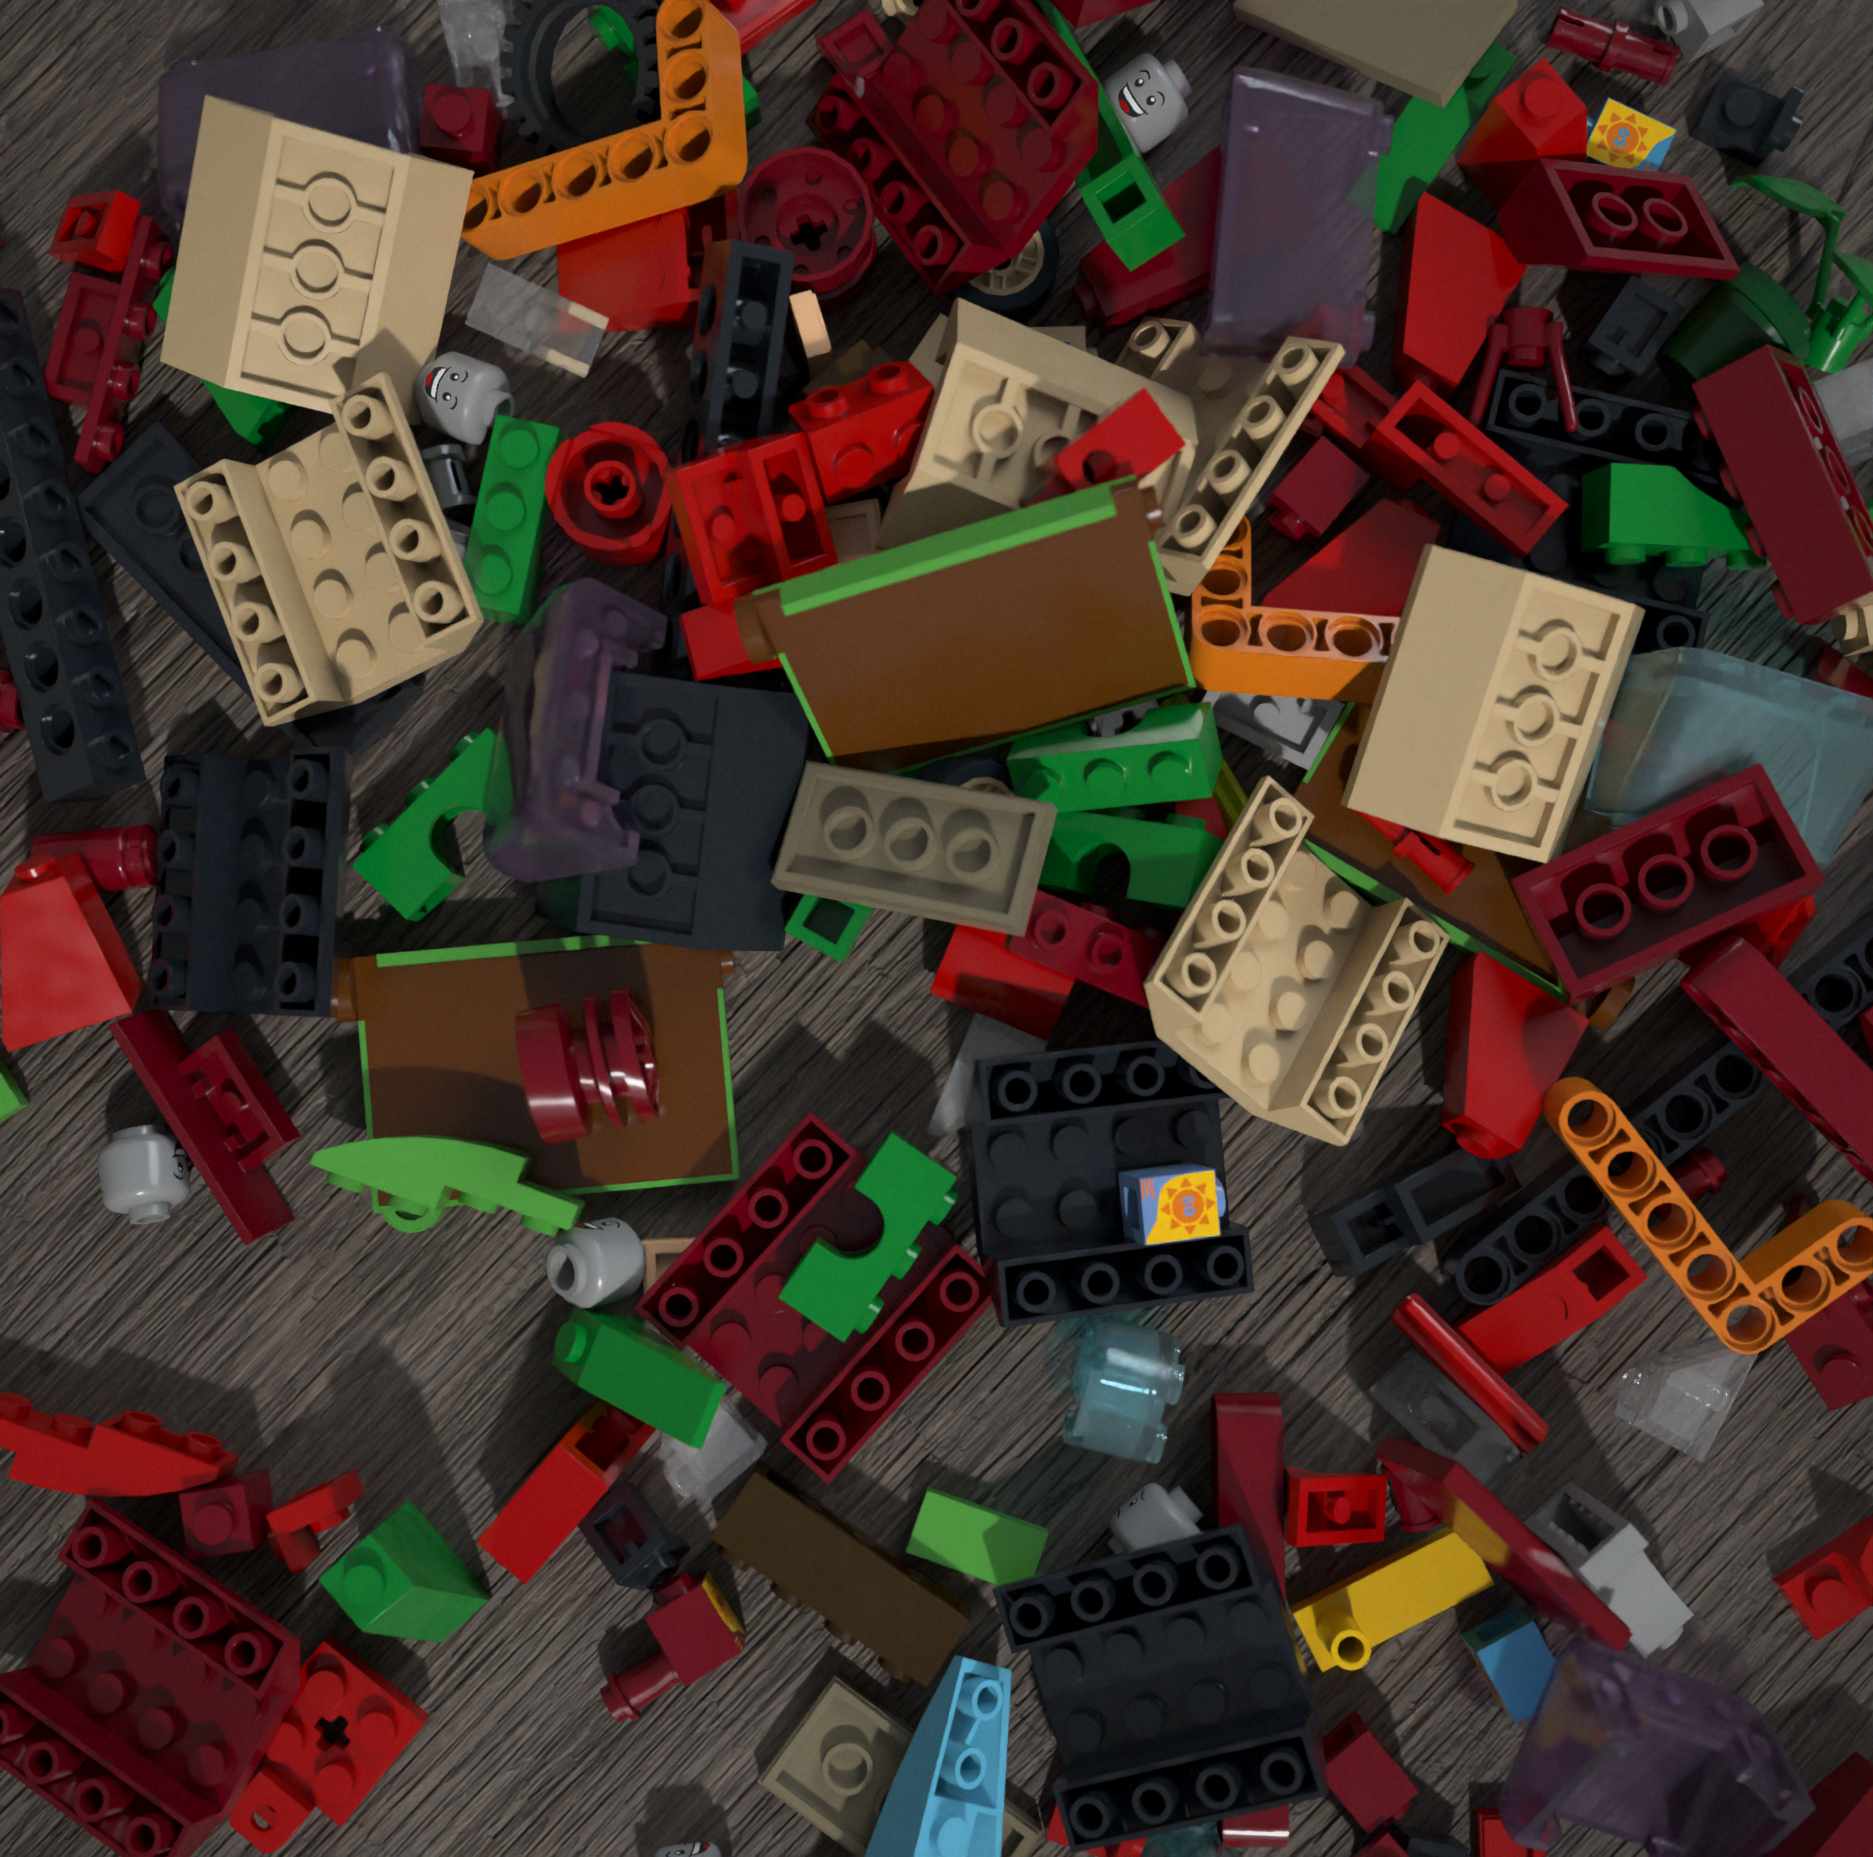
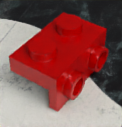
(864, 428)

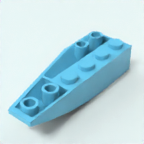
(954, 1771)

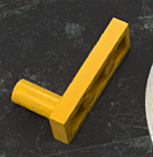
(1389, 1598)

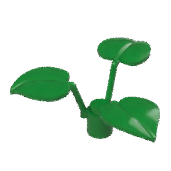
(1841, 323)

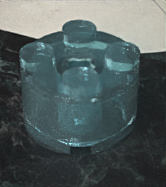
(1122, 1389)

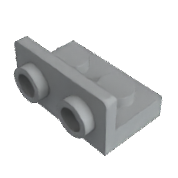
(1279, 724)

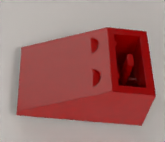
(647, 269)

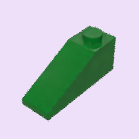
(1428, 138)
(638, 1373)

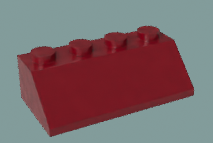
(1792, 483)
(1667, 884)

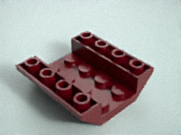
(965, 133)
(800, 1376)
(145, 1693)

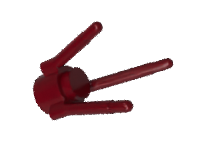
(1525, 341)

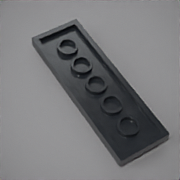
(144, 529)

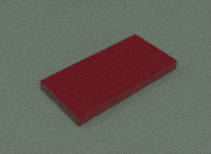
(1503, 1542)

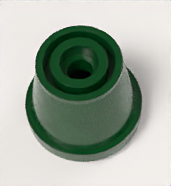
(1729, 323)

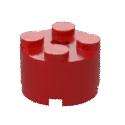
(597, 465)

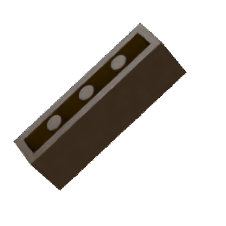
(841, 1574)

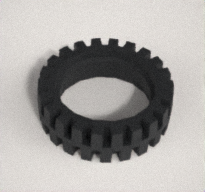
(532, 68)

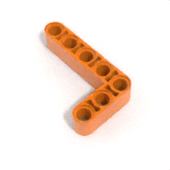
(634, 174)
(1278, 649)
(1686, 1234)

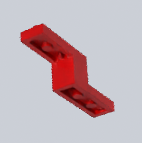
(1435, 442)

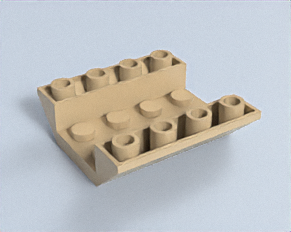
(310, 260)
(1003, 410)
(1242, 427)
(332, 561)
(1491, 705)
(1289, 976)

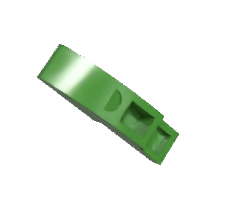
(427, 1168)

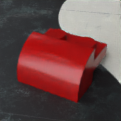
(751, 516)
(999, 984)

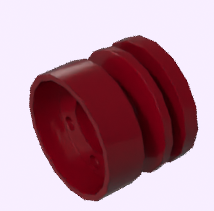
(817, 196)
(589, 1065)

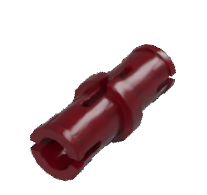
(1612, 45)

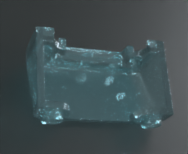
(1705, 715)

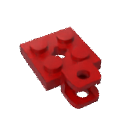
(307, 1769)

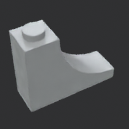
(1611, 1561)

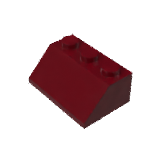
(1614, 223)

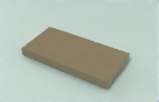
(1402, 43)
(915, 847)
(843, 1763)

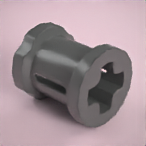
(449, 480)

